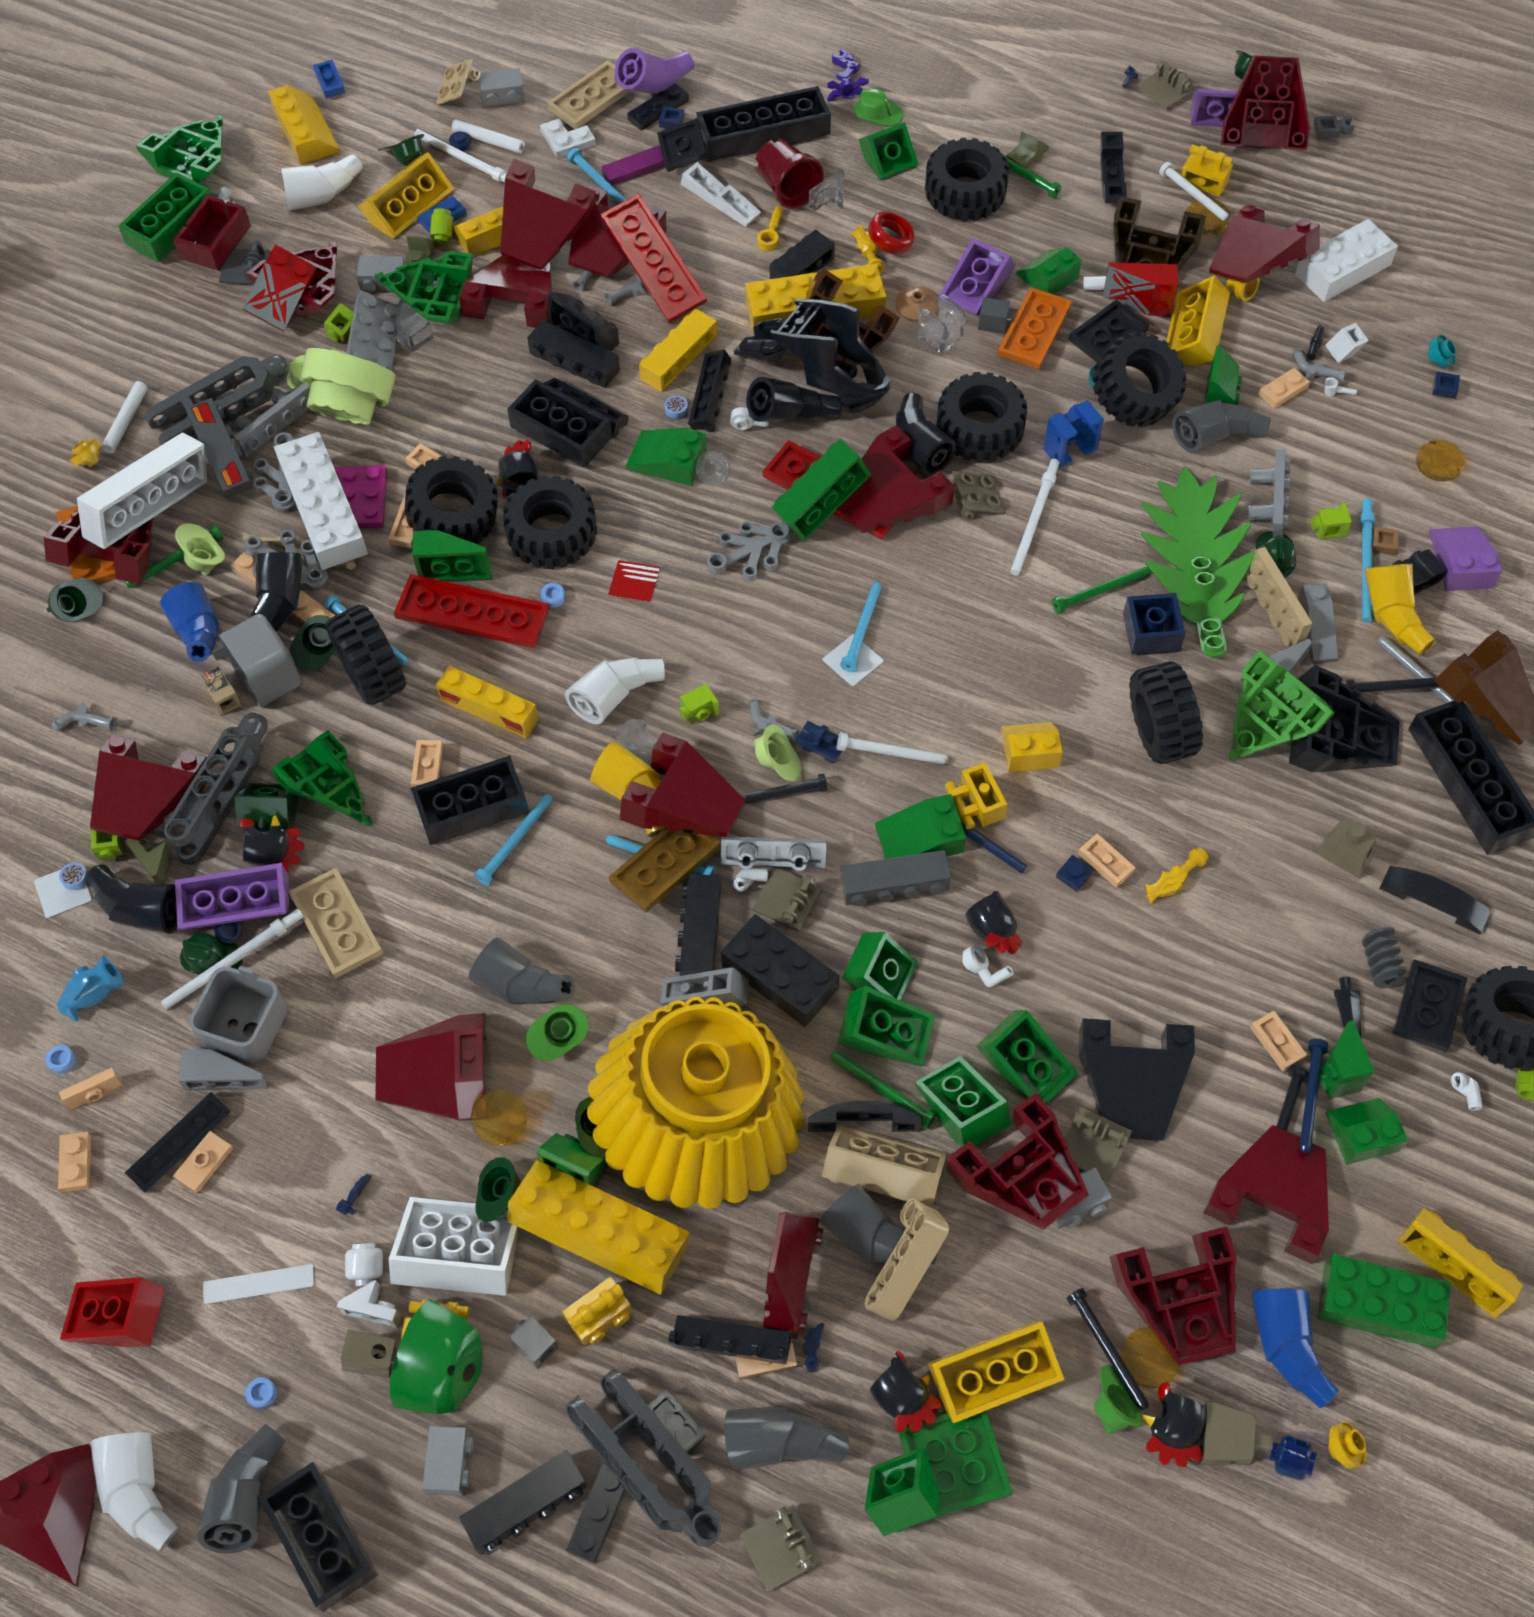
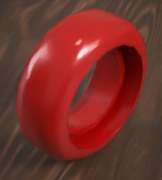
(885, 241)

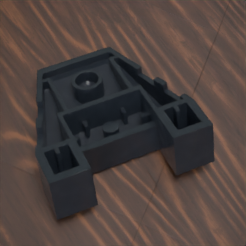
(1353, 736)
(1136, 1084)

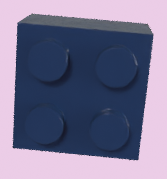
(1154, 623)

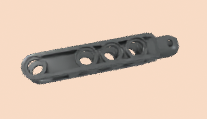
(265, 377)
(195, 809)
(698, 1516)

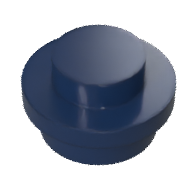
(460, 140)
(228, 932)

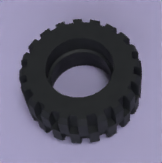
(971, 160)
(1156, 362)
(985, 394)
(457, 478)
(550, 546)
(366, 654)
(1166, 712)
(1489, 1029)

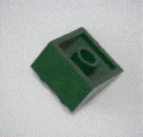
(263, 801)

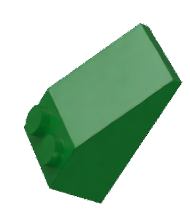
(668, 453)
(449, 557)
(923, 829)
(886, 1027)
(1027, 1057)
(964, 1102)

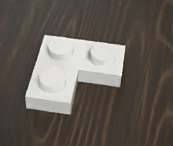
(562, 141)

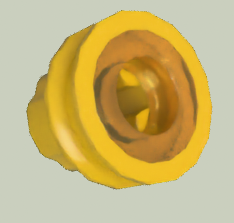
(1243, 290)

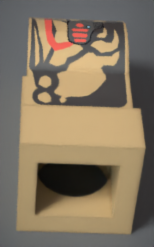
(220, 690)

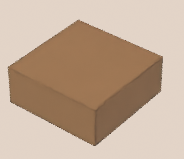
(1385, 540)

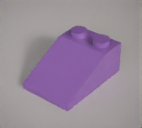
(978, 275)
(1467, 557)

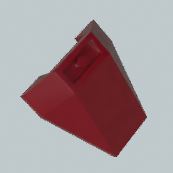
(1269, 106)
(435, 1068)

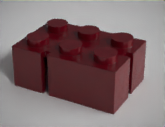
(212, 232)

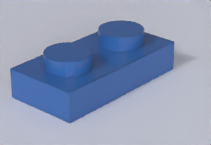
(329, 78)
(452, 204)

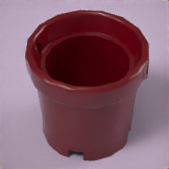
(788, 172)

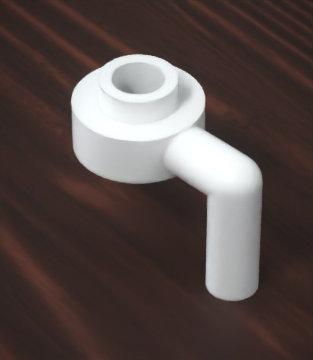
(742, 420)
(977, 961)

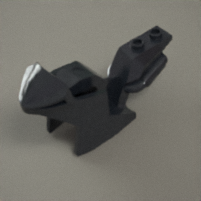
(820, 353)

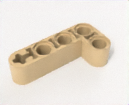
(908, 1261)

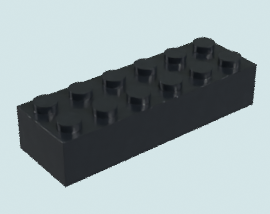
(753, 123)
(1474, 776)

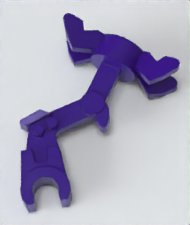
(847, 87)

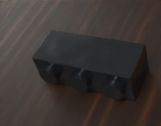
(805, 257)

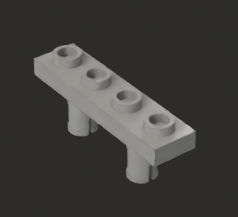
(274, 420)
(1276, 476)
(773, 852)

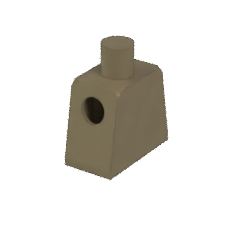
(1348, 847)
(360, 1352)
(1230, 1437)

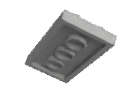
(373, 330)

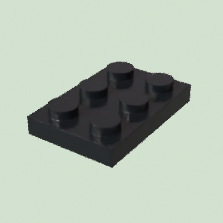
(1105, 328)
(1430, 1005)

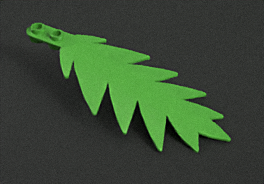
(1201, 580)

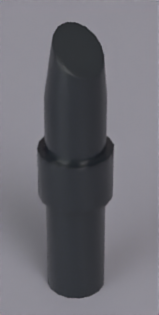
(1315, 343)

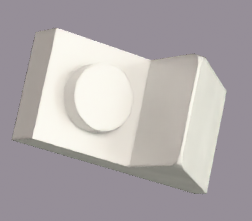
(363, 1305)

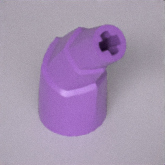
(649, 73)

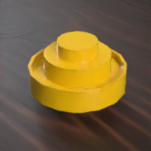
(86, 452)
(1347, 1445)

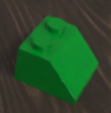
(889, 150)
(1052, 270)
(1223, 379)
(880, 965)
(1347, 1065)
(1366, 1130)
(569, 1157)
(902, 1492)

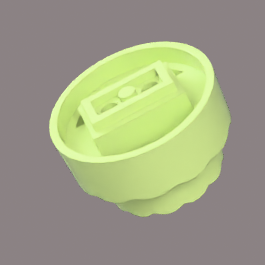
(345, 385)

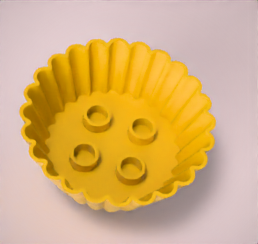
(696, 1103)

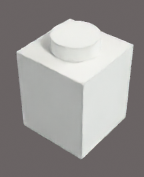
(1347, 342)

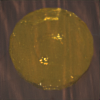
(1213, 223)
(1440, 460)
(499, 1117)
(1147, 1359)

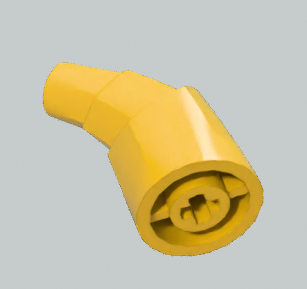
(1393, 605)
(620, 767)

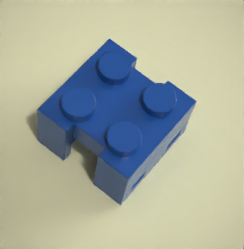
(1079, 425)

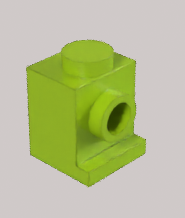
(340, 317)
(1331, 522)
(698, 704)
(106, 845)

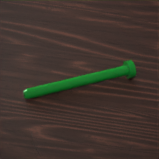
(1052, 189)
(173, 557)
(1059, 604)
(926, 1117)

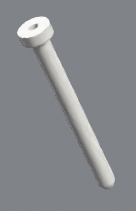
(1167, 170)
(845, 742)

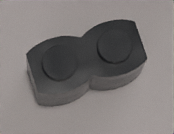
(1426, 569)

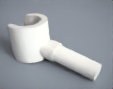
(1332, 388)

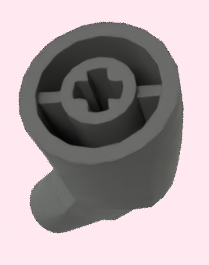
(1214, 421)
(514, 979)
(863, 1225)
(772, 1433)
(232, 1500)

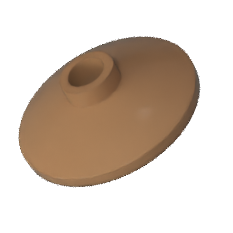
(915, 298)

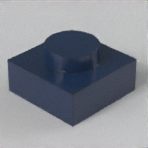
(671, 117)
(1446, 385)
(1074, 873)

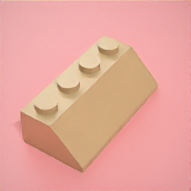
(883, 1165)

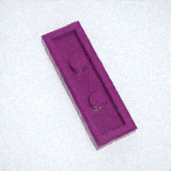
(633, 165)

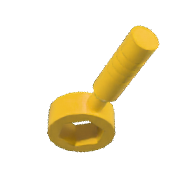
(770, 233)

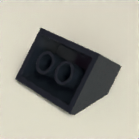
(581, 321)

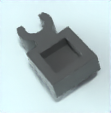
(1331, 127)

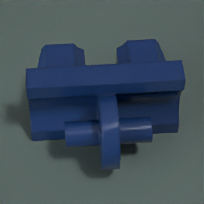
(820, 741)

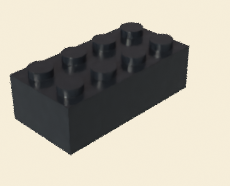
(559, 423)
(470, 800)
(780, 970)
(318, 1537)

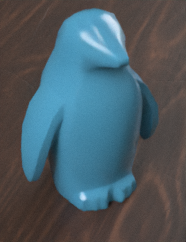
(89, 987)

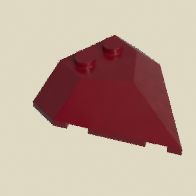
(323, 285)
(50, 1510)

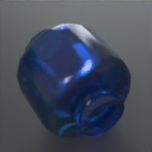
(1293, 1457)

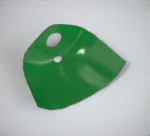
(428, 1347)

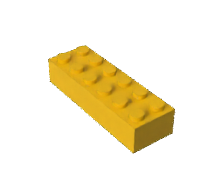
(776, 297)
(598, 1226)

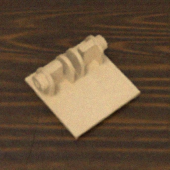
(455, 79)

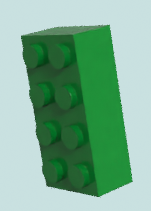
(162, 216)
(821, 490)
(1384, 1301)

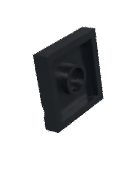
(682, 145)

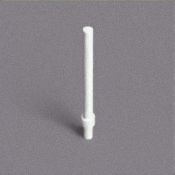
(497, 173)
(1047, 482)
(277, 928)

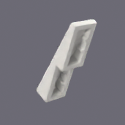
(723, 198)

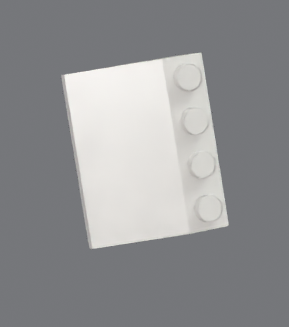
(451, 1249)

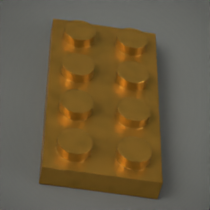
(662, 865)

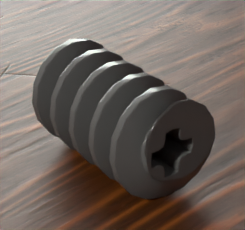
(1382, 959)

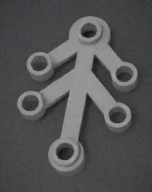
(282, 497)
(750, 547)
(307, 573)

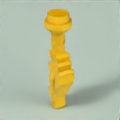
(867, 247)
(1173, 881)

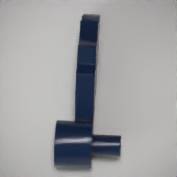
(1130, 71)
(345, 1206)
(811, 1344)

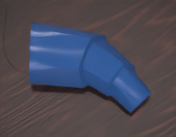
(191, 618)
(1288, 1341)

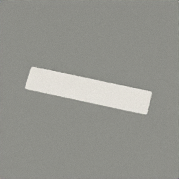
(258, 1284)

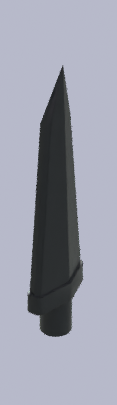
(1348, 1003)

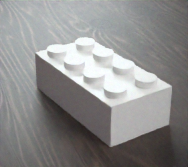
(1347, 260)

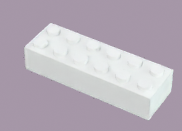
(142, 490)
(320, 500)

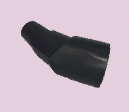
(783, 401)
(929, 446)
(277, 585)
(135, 904)

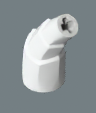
(318, 185)
(608, 684)
(125, 1487)

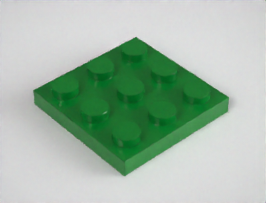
(962, 1461)

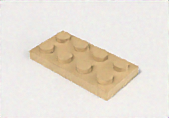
(588, 96)
(1278, 599)
(335, 923)

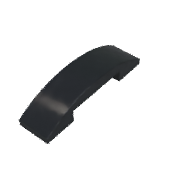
(1112, 166)
(1437, 894)
(901, 1118)

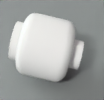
(363, 1263)

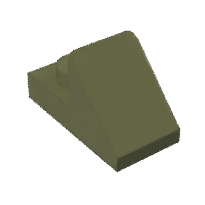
(1027, 150)
(419, 248)
(154, 861)

